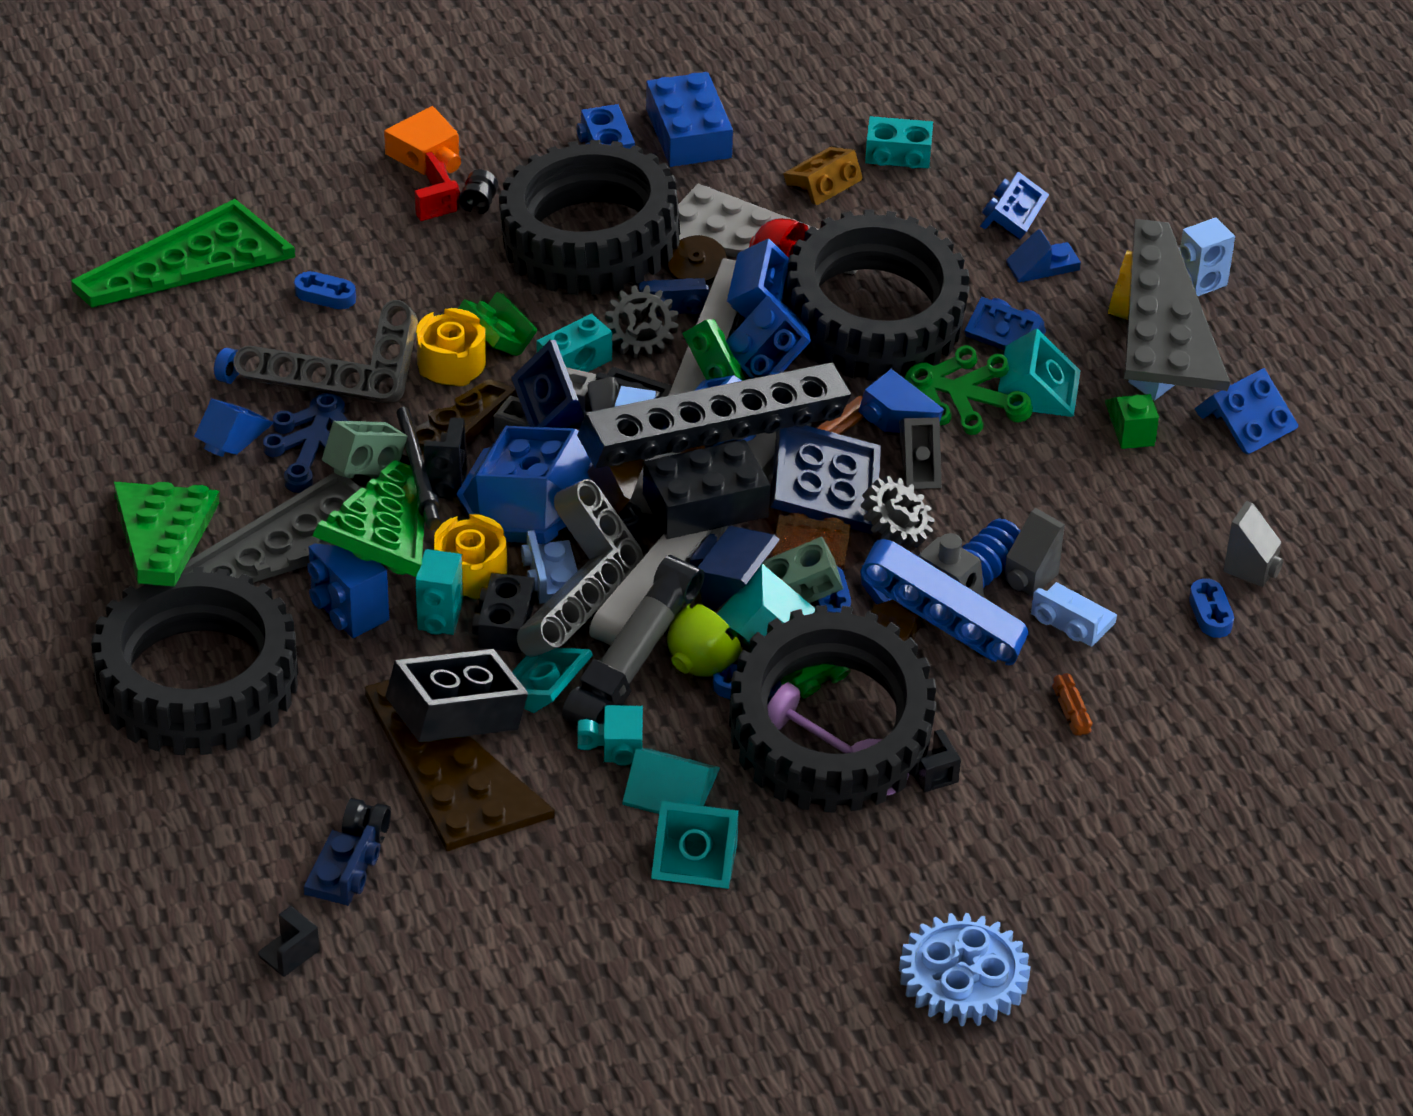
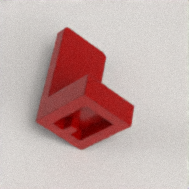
(441, 196)

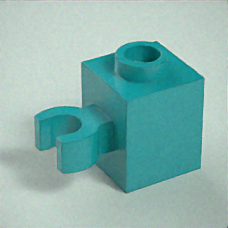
(618, 734)

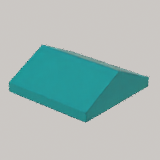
(549, 674)

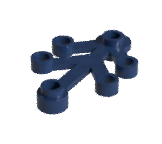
(322, 410)

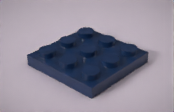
(823, 474)

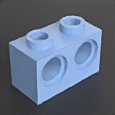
(1207, 254)

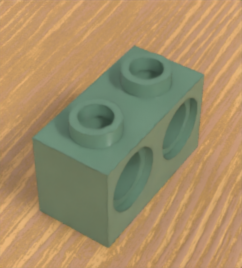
(363, 447)
(807, 570)

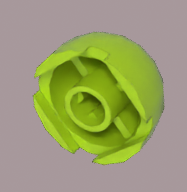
(700, 642)

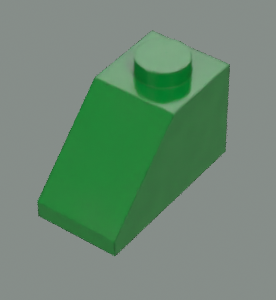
(1134, 420)

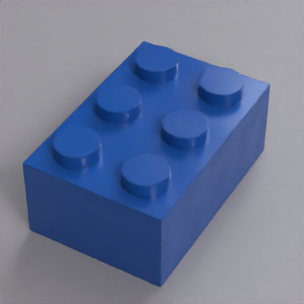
(689, 119)

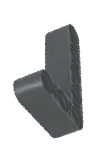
(339, 370)
(612, 557)

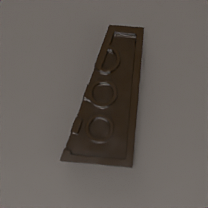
(476, 408)

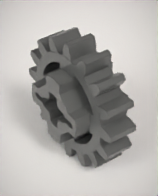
(629, 314)
(897, 512)

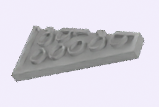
(723, 218)

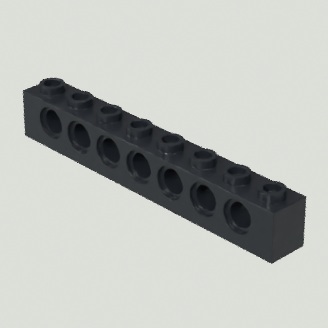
(713, 415)

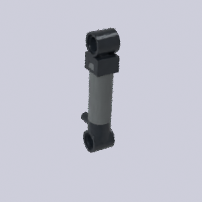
(609, 679)

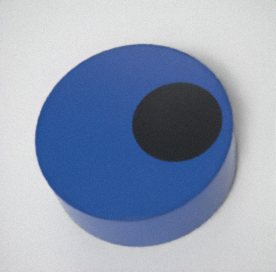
(224, 366)

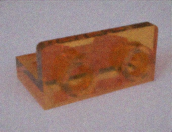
(799, 529)

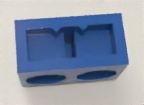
(604, 124)

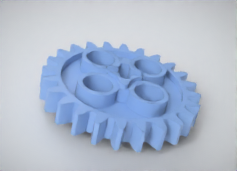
(964, 969)

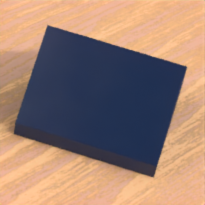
(547, 390)
(733, 563)

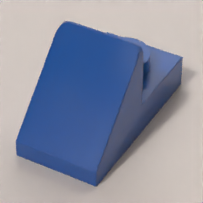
(1040, 259)

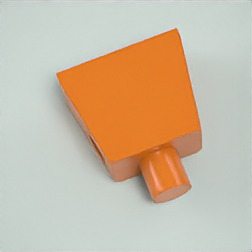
(423, 134)

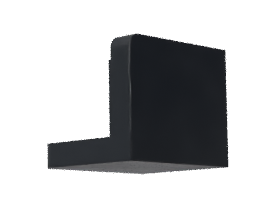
(940, 765)
(295, 944)

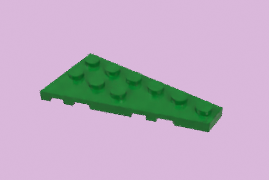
(201, 249)
(380, 522)
(163, 526)

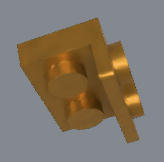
(826, 174)

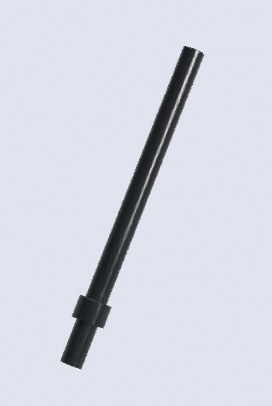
(427, 501)

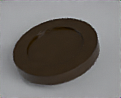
(696, 258)

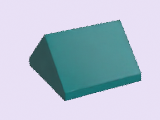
(669, 778)
(695, 844)

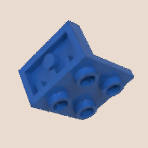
(1251, 411)

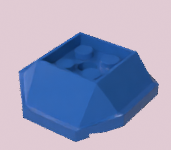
(520, 478)

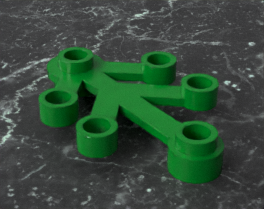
(965, 388)

